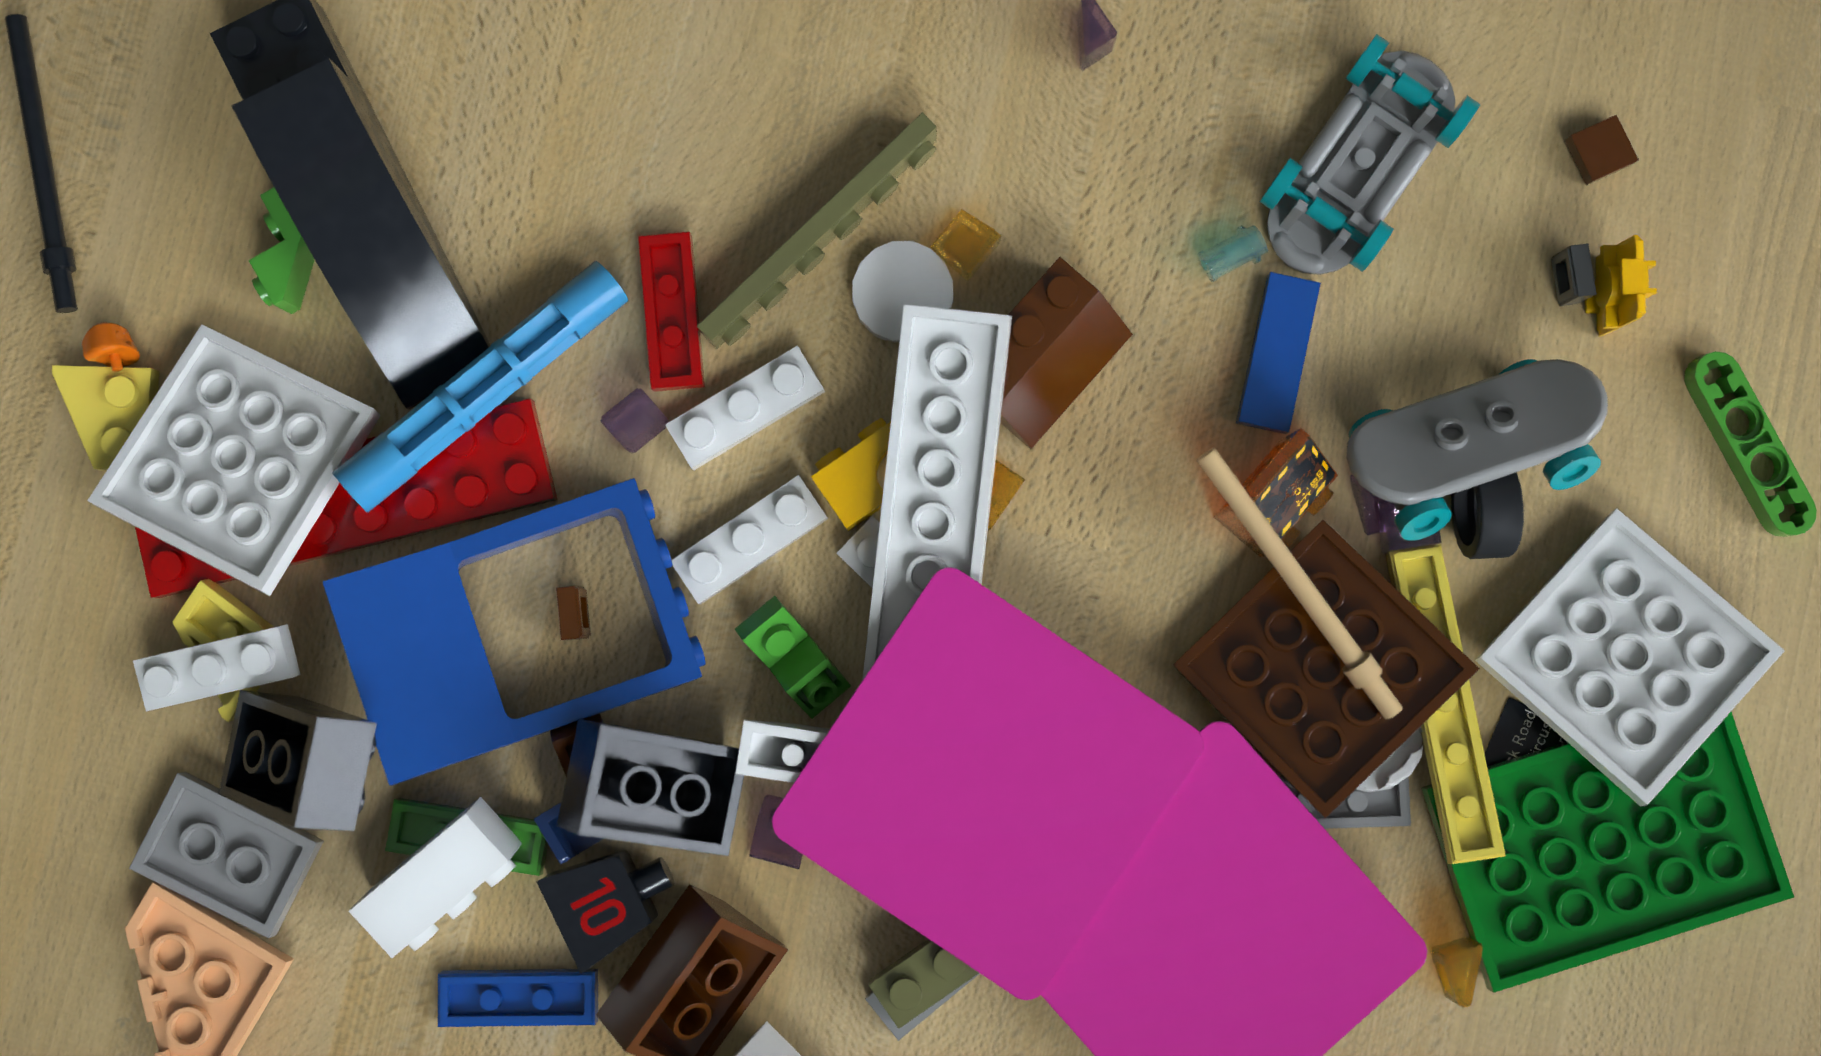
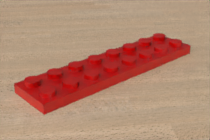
(479, 475)

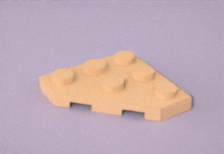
(200, 975)

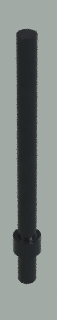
(56, 258)

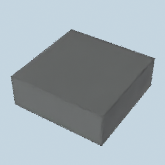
(1573, 275)

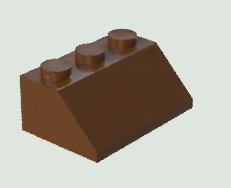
(1056, 347)
(691, 980)

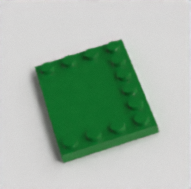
(1600, 872)

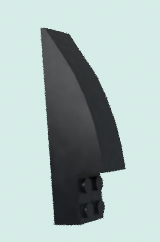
(349, 194)

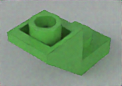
(287, 266)
(793, 657)

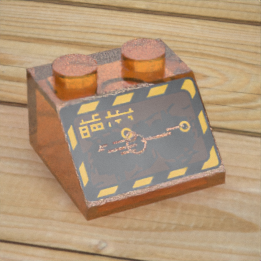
(1284, 487)

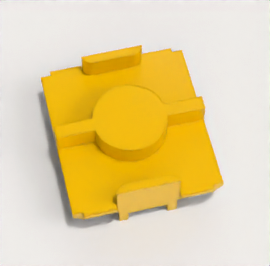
(1620, 285)

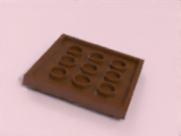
(1286, 684)

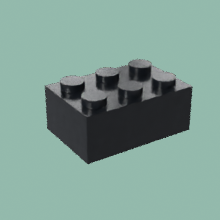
(298, 761)
(651, 788)

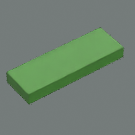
(418, 821)

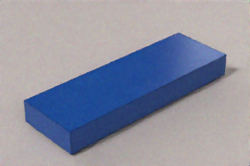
(1278, 353)
(517, 997)

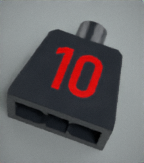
(603, 903)

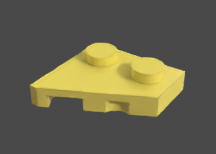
(105, 405)
(216, 615)

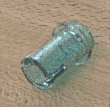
(1233, 252)

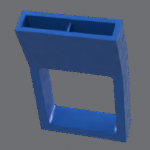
(424, 658)

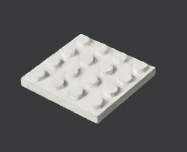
(234, 459)
(1629, 657)

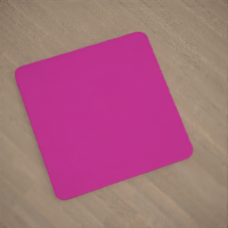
(988, 783)
(1234, 928)

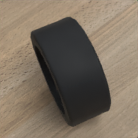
(1489, 518)

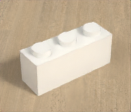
(438, 879)

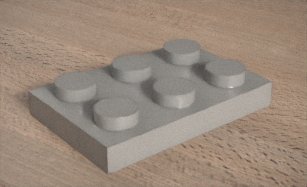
(226, 855)

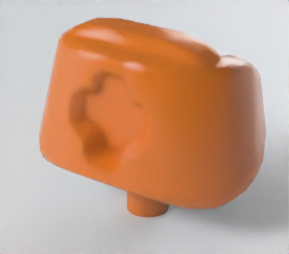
(110, 346)

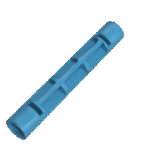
(480, 386)

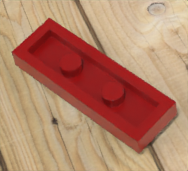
(671, 311)

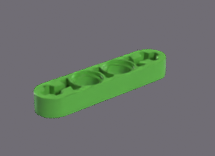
(1758, 439)

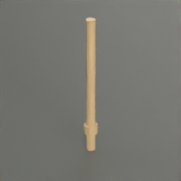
(1359, 666)

